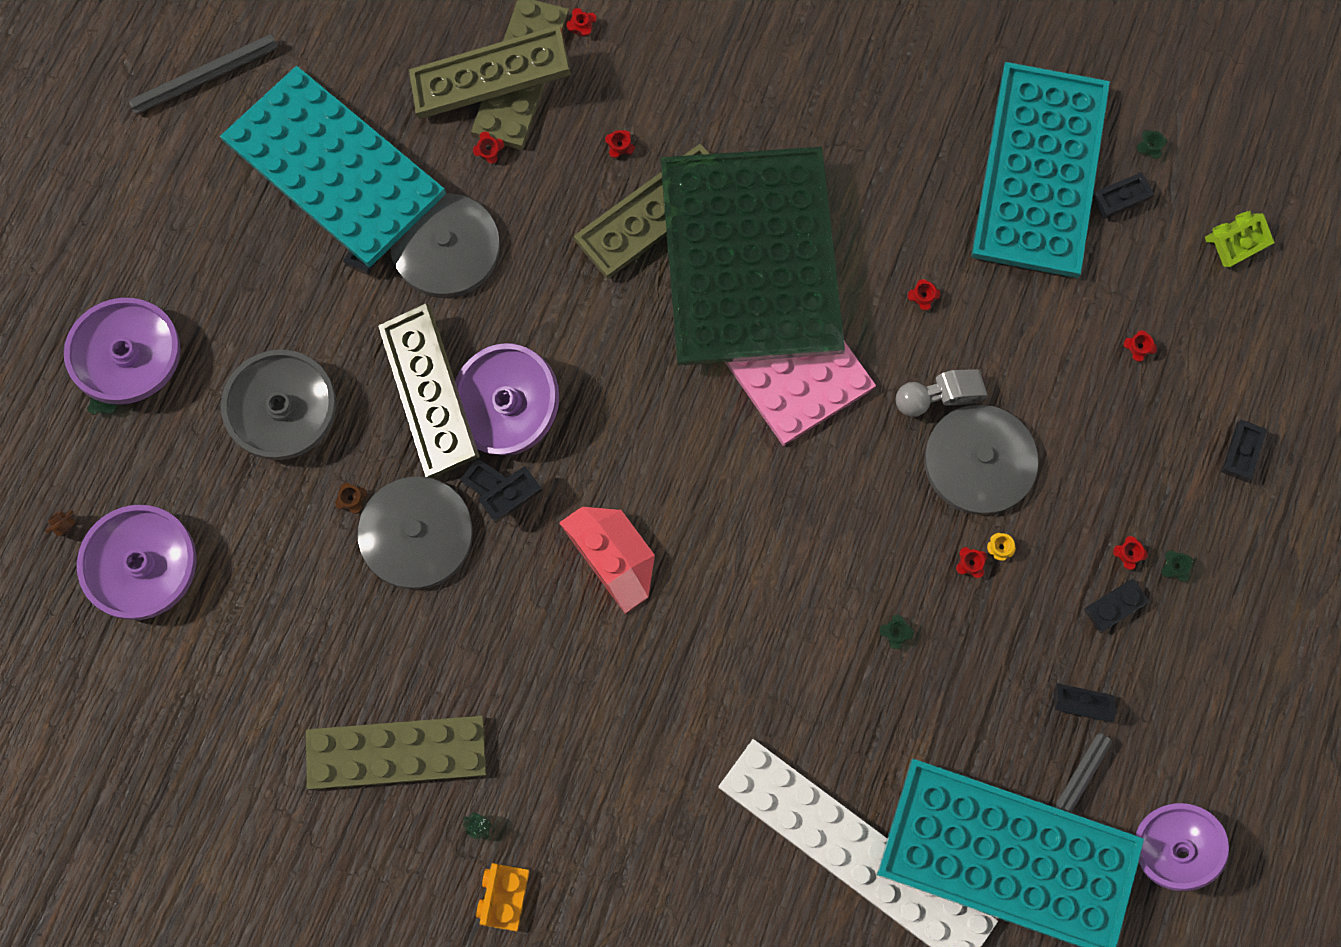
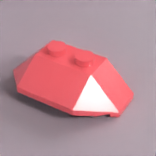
(613, 552)

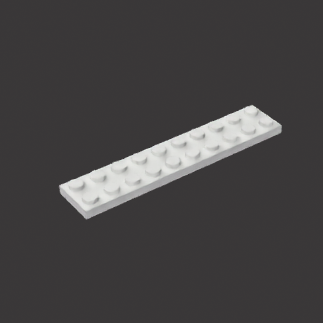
(845, 848)

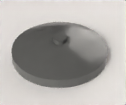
(448, 248)
(278, 404)
(981, 460)
(415, 533)

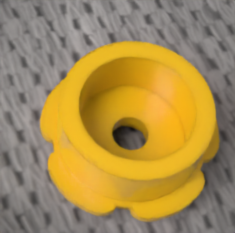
(1008, 543)

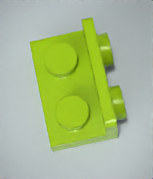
(1241, 237)

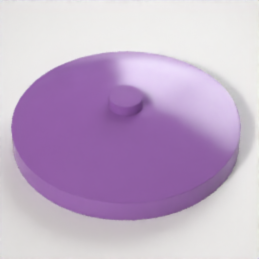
(122, 350)
(508, 398)
(136, 562)

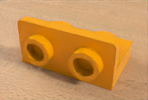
(503, 897)

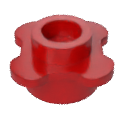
(581, 29)
(616, 137)
(480, 148)
(924, 286)
(1145, 340)
(1133, 545)
(979, 559)

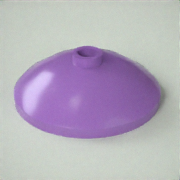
(1178, 830)

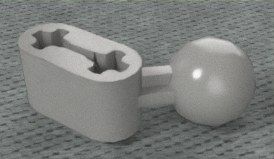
(952, 387)

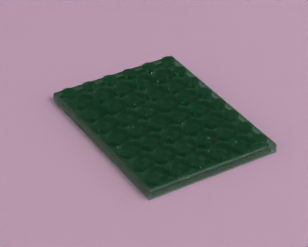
(751, 256)

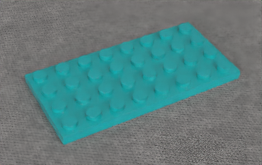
(333, 166)
(1041, 170)
(1010, 857)

